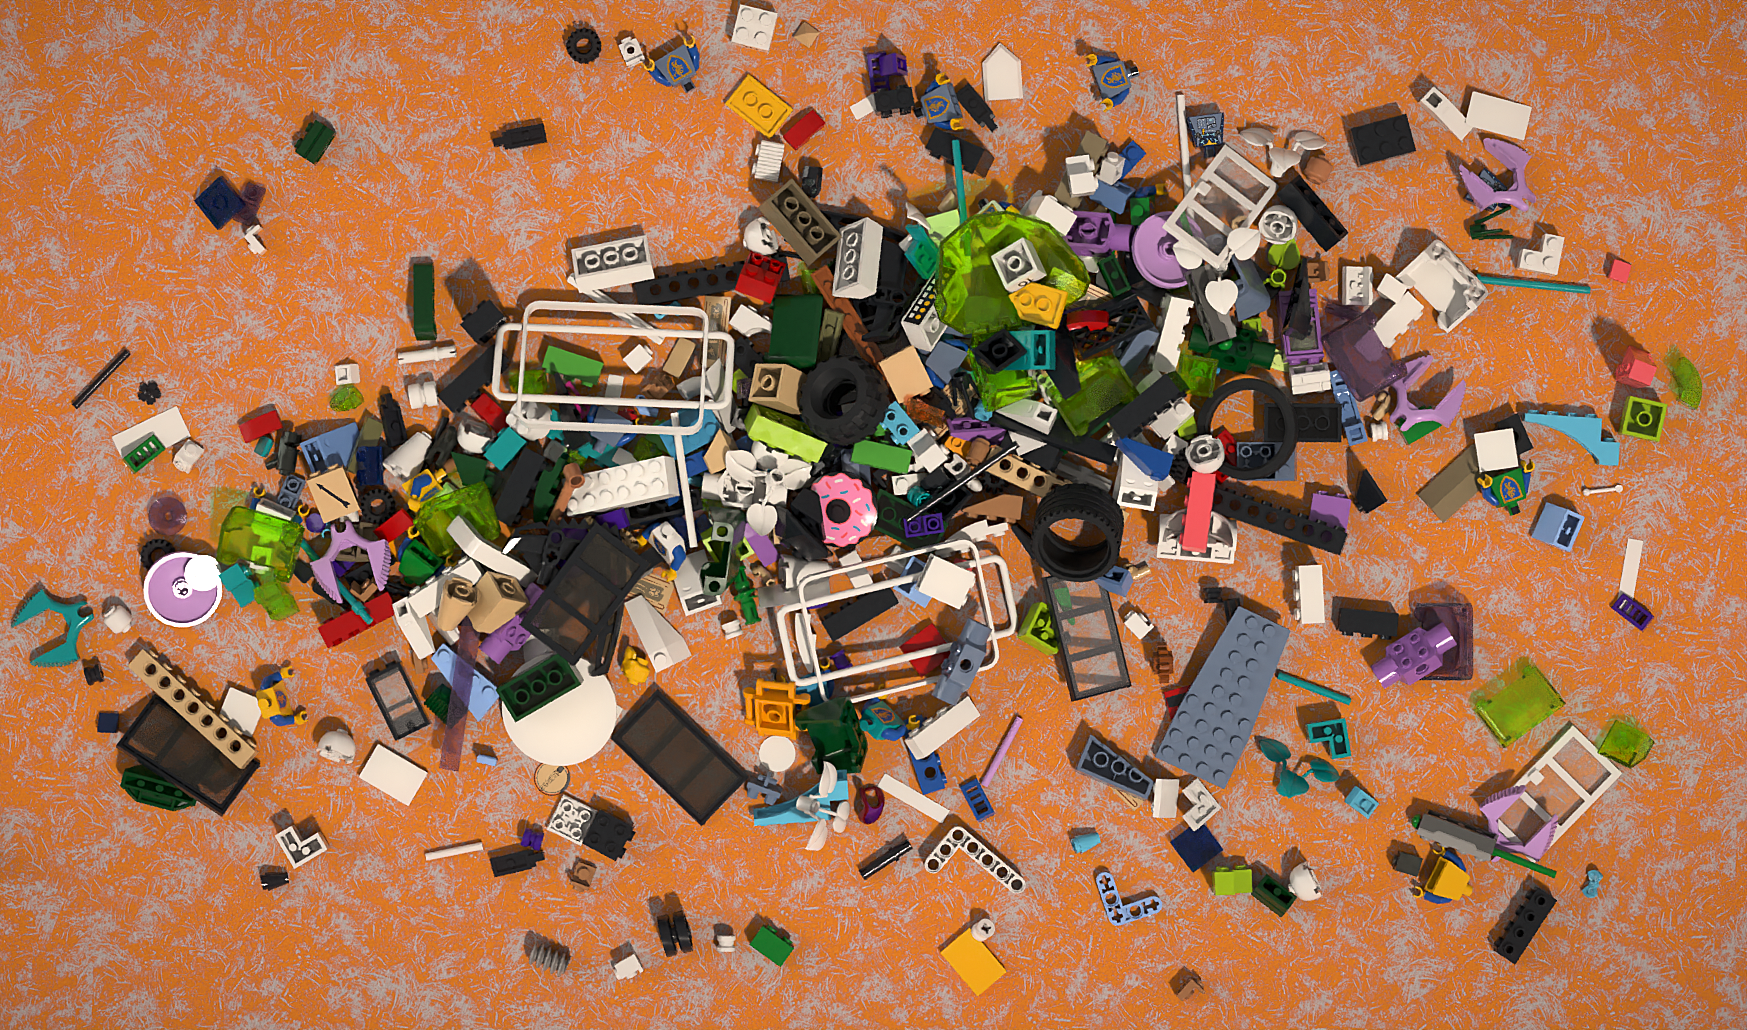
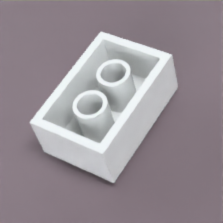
(1308, 594)

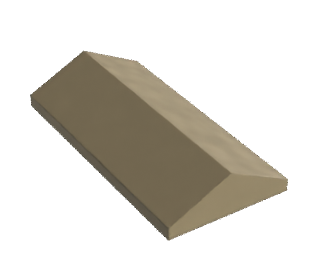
(1455, 485)

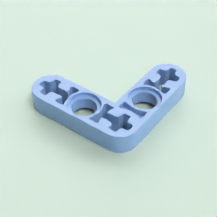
(1124, 909)

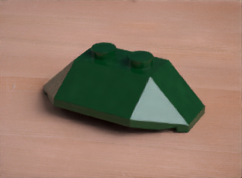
(153, 790)

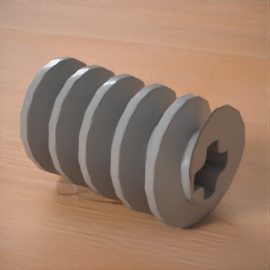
(549, 959)

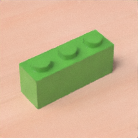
(572, 366)
(881, 455)

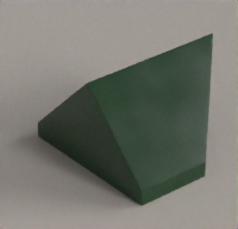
(470, 467)

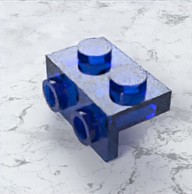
(370, 465)

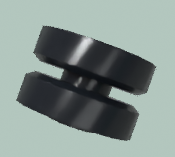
(676, 933)

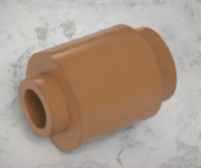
(978, 452)

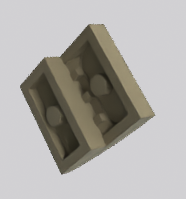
(355, 553)

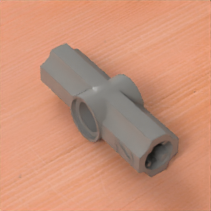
(1081, 474)

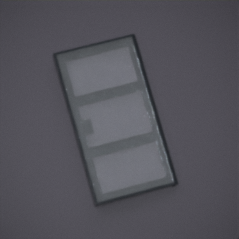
(1086, 637)

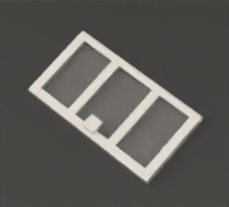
(1220, 201)
(1560, 782)

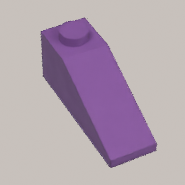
(970, 429)
(762, 546)

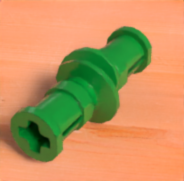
(746, 598)

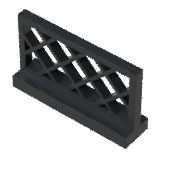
(1115, 307)

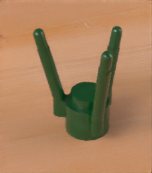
(1480, 230)

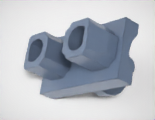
(765, 785)

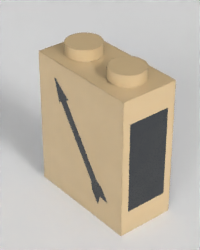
(333, 492)

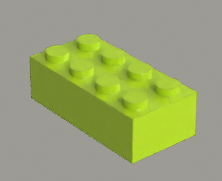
(783, 432)

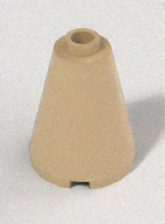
(456, 602)

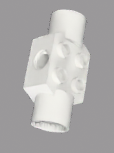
(741, 494)

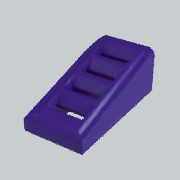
(872, 55)
(1645, 623)

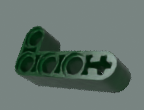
(424, 301)

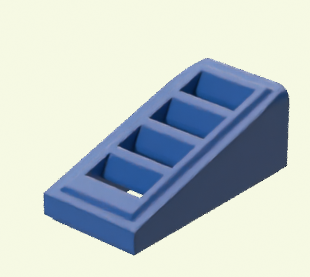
(985, 815)

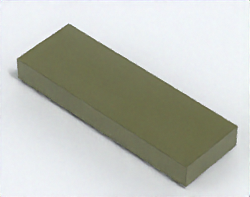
(829, 334)
(368, 437)

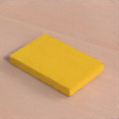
(759, 106)
(973, 962)

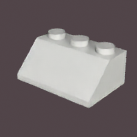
(1175, 417)

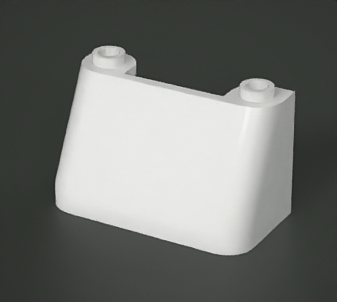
(1444, 284)

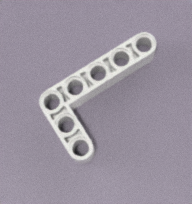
(488, 553)
(977, 856)

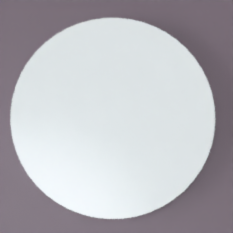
(569, 726)

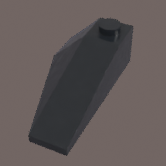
(574, 439)
(658, 511)

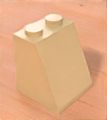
(905, 374)
(777, 387)
(499, 602)

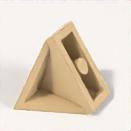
(717, 451)

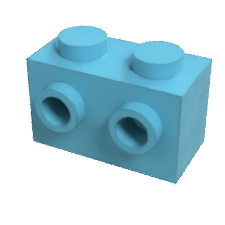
(899, 424)

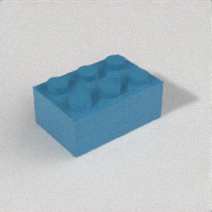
(692, 442)

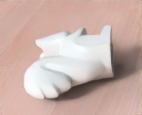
(959, 468)

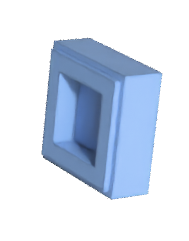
(484, 759)

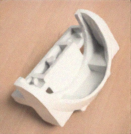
(1219, 529)

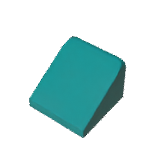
(264, 446)

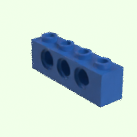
(927, 784)

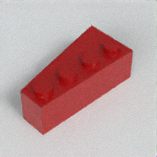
(349, 624)

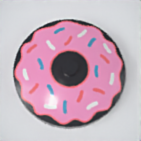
(847, 507)

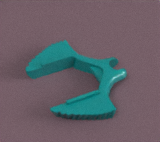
(67, 652)

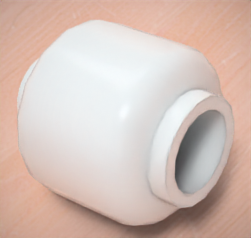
(118, 619)

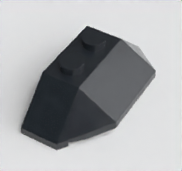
(798, 537)

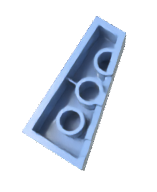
(483, 689)

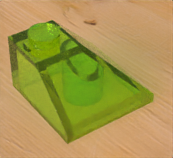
(1198, 374)
(1626, 745)

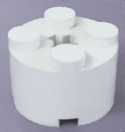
(531, 411)

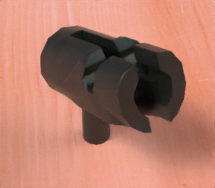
(444, 444)
(287, 454)

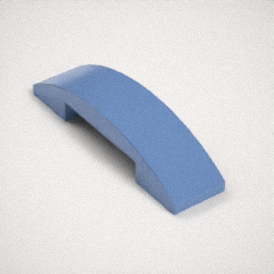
(1351, 420)

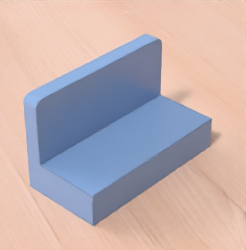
(1113, 196)

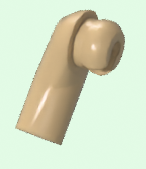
(1384, 407)

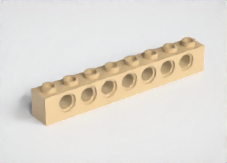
(1031, 471)
(140, 667)

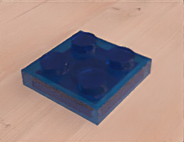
(220, 202)
(1196, 847)

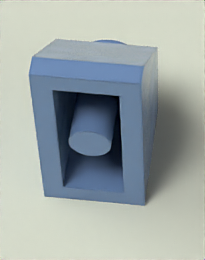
(1116, 581)

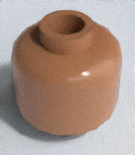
(1318, 169)

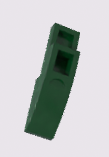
(546, 491)

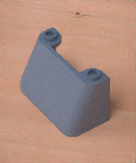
(1251, 291)

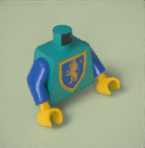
(883, 722)

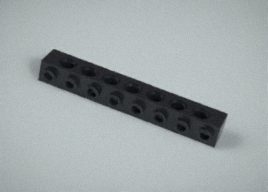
(645, 297)
(1333, 546)

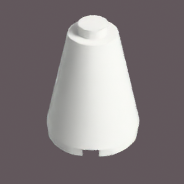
(409, 457)
(793, 570)

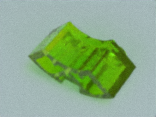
(1688, 383)
(276, 600)

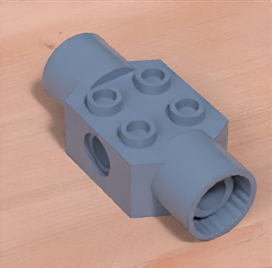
(958, 677)

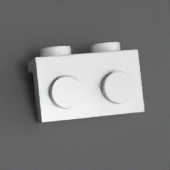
(1357, 285)

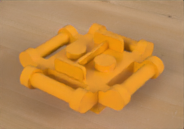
(774, 708)

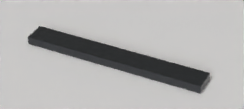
(1057, 437)

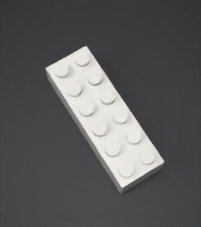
(624, 487)

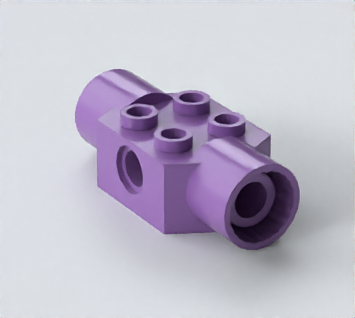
(1097, 235)
(511, 634)
(1414, 656)

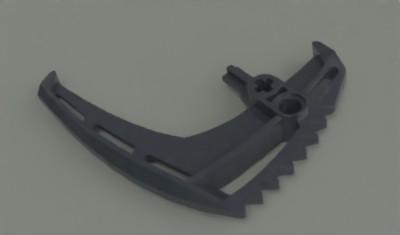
(893, 272)
(562, 550)

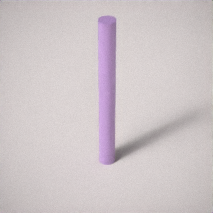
(1001, 752)

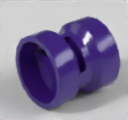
(532, 839)

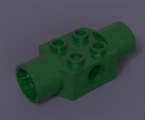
(1243, 354)

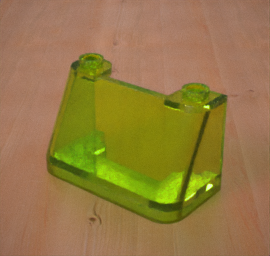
(1001, 388)
(1102, 388)
(438, 513)
(260, 540)
(1519, 707)

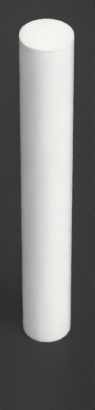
(454, 851)

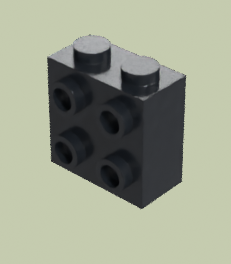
(894, 101)
(609, 835)

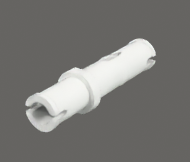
(428, 354)

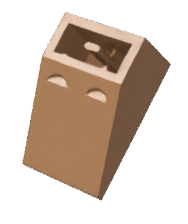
(1003, 506)

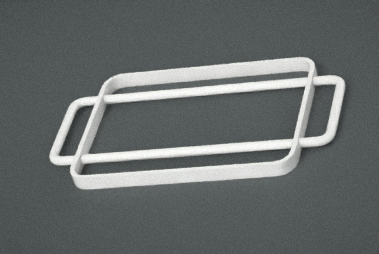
(624, 308)
(803, 604)

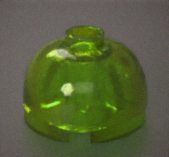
(534, 382)

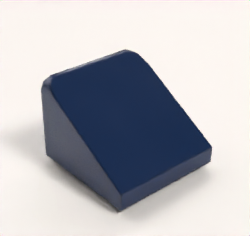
(108, 723)

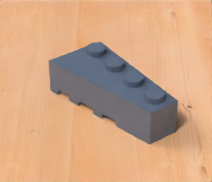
(1112, 770)

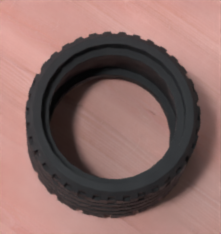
(1070, 561)

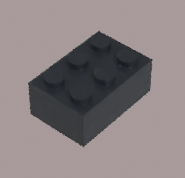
(1382, 140)

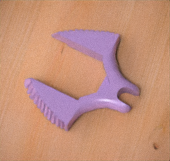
(1516, 161)
(1444, 411)
(377, 551)
(1496, 806)

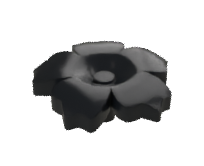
(150, 393)

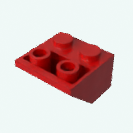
(760, 277)

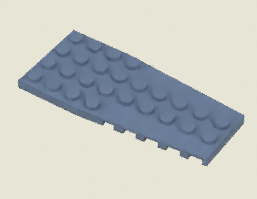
(1225, 699)

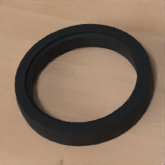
(1289, 415)

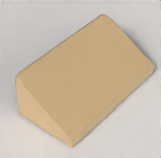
(679, 357)

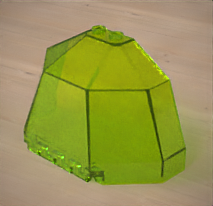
(968, 286)

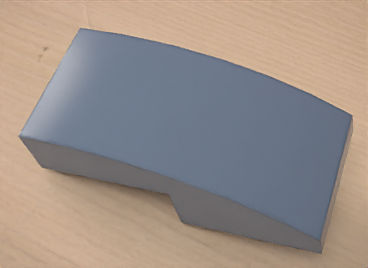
(291, 492)

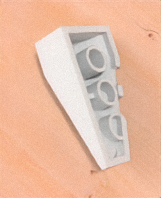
(658, 637)

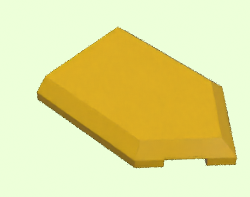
(1040, 304)

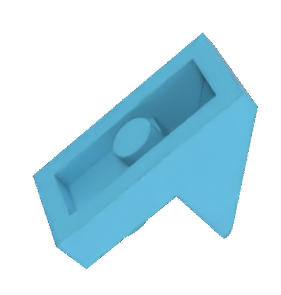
(1361, 802)

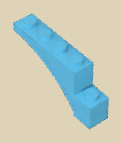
(1581, 429)
(788, 813)

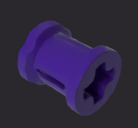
(840, 660)

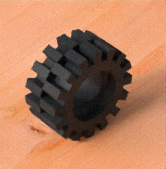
(572, 45)
(1181, 468)
(366, 506)
(150, 547)

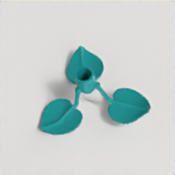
(1290, 783)

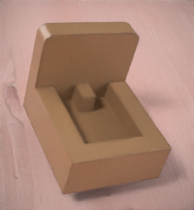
(1318, 272)

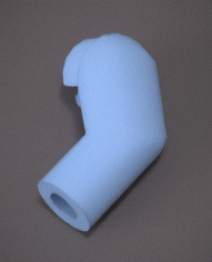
(648, 411)

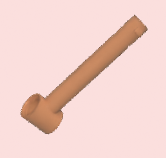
(574, 480)

